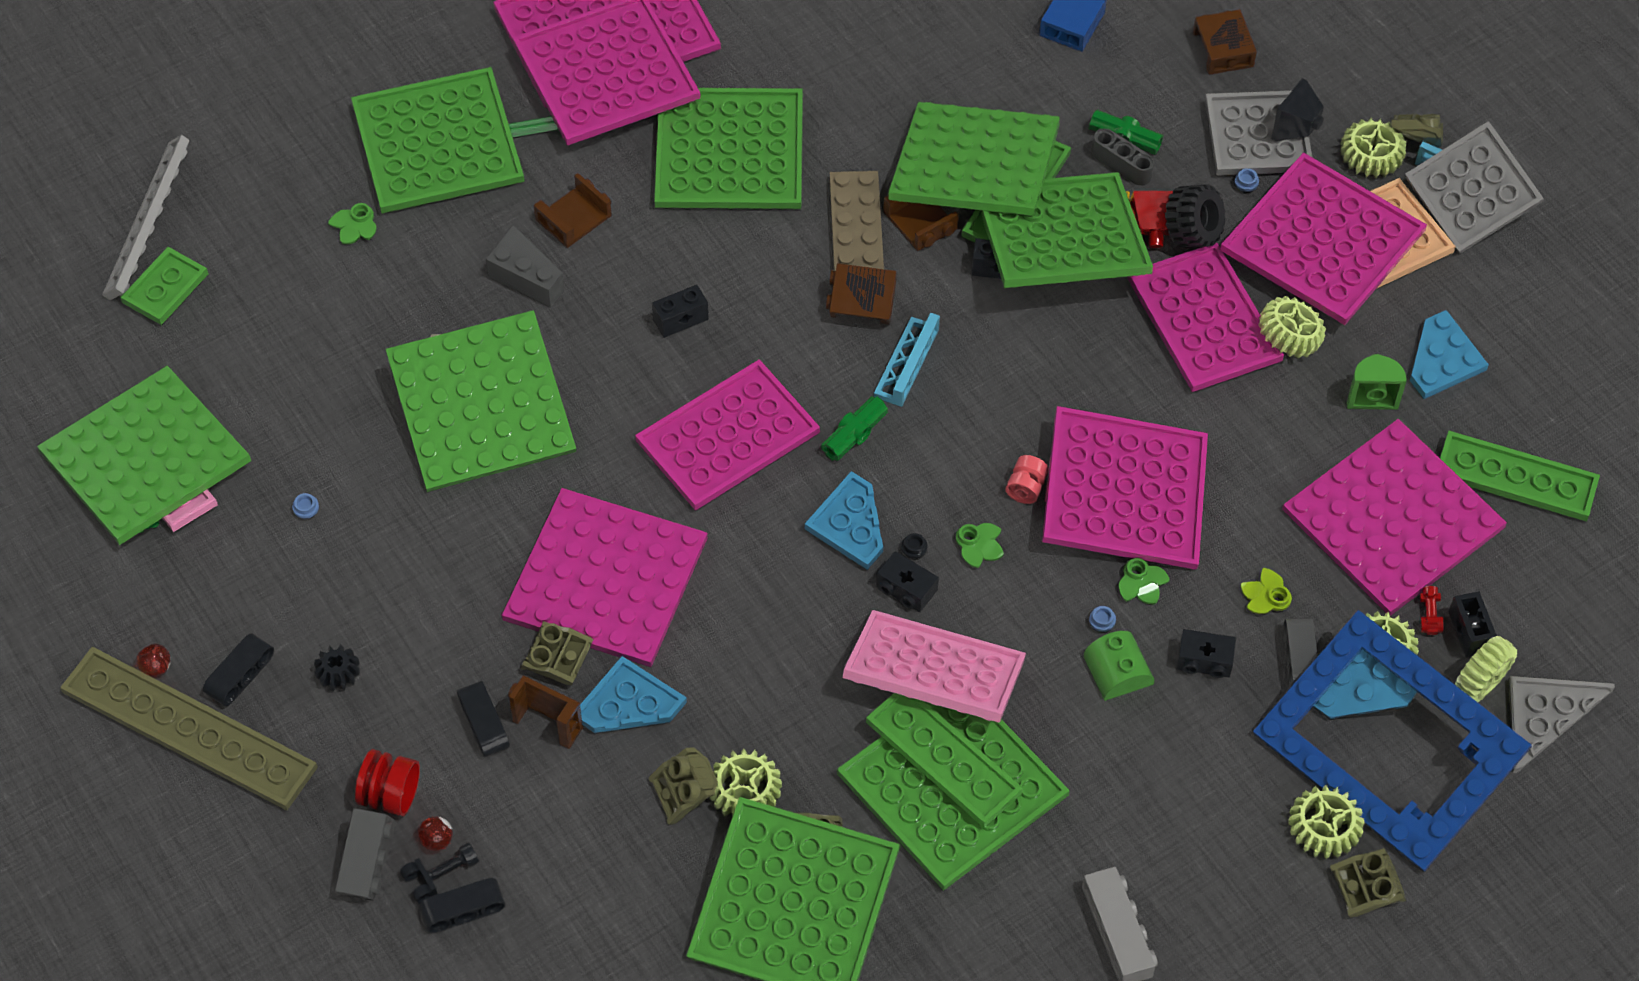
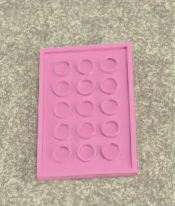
(935, 666)

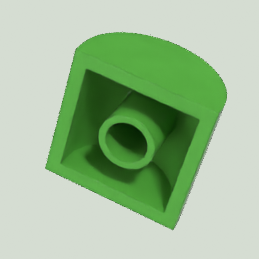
(1377, 384)
(1117, 664)

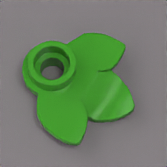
(353, 225)
(981, 546)
(1142, 585)

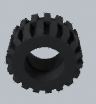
(1195, 216)

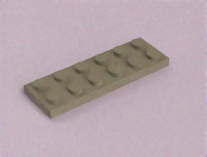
(856, 219)

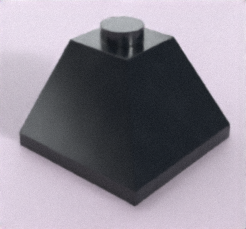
(1298, 114)

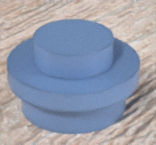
(1246, 180)
(305, 506)
(1102, 619)

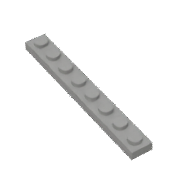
(143, 223)

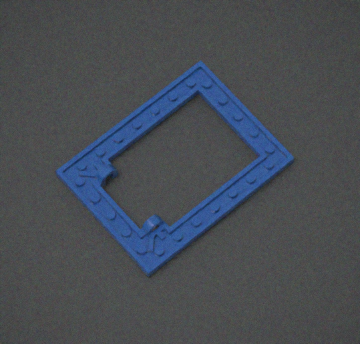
(1412, 831)

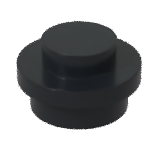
(914, 546)

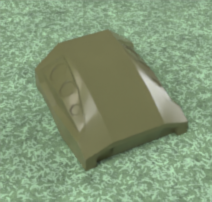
(1420, 127)
(561, 653)
(683, 783)
(1368, 882)

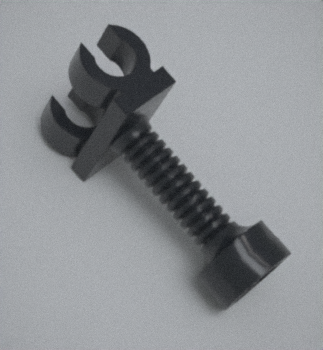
(413, 869)

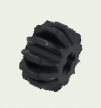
(337, 667)

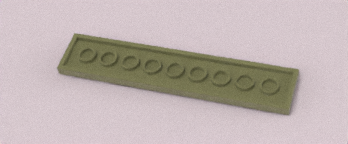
(189, 728)

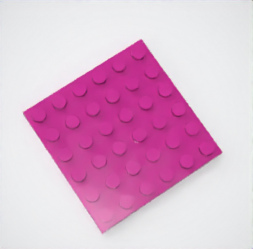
(605, 69)
(1323, 238)
(1125, 488)
(1394, 517)
(606, 575)

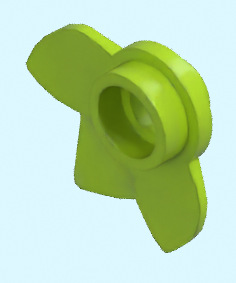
(1264, 592)

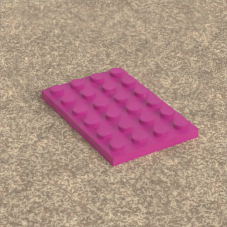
(1204, 317)
(727, 434)

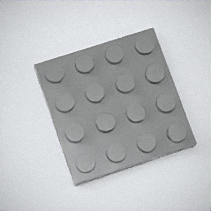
(1243, 131)
(1474, 187)

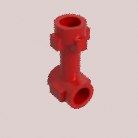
(1431, 623)

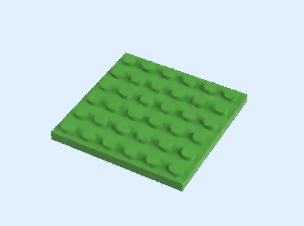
(437, 140)
(731, 150)
(975, 158)
(1077, 234)
(480, 400)
(144, 454)
(928, 820)
(792, 897)

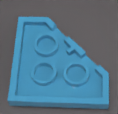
(1444, 356)
(850, 521)
(1363, 689)
(629, 699)

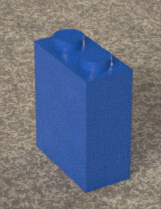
(1072, 21)

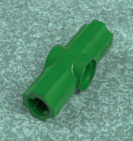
(1129, 129)
(854, 428)

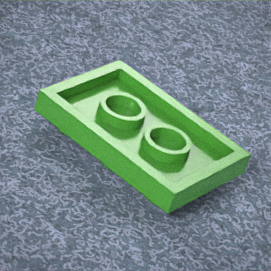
(164, 285)

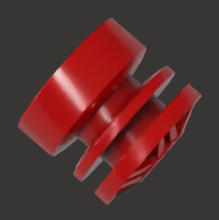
(387, 782)

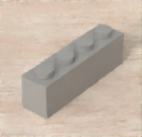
(1118, 925)

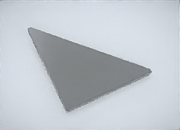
(1548, 708)

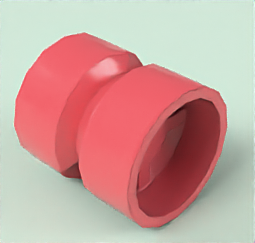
(1027, 479)

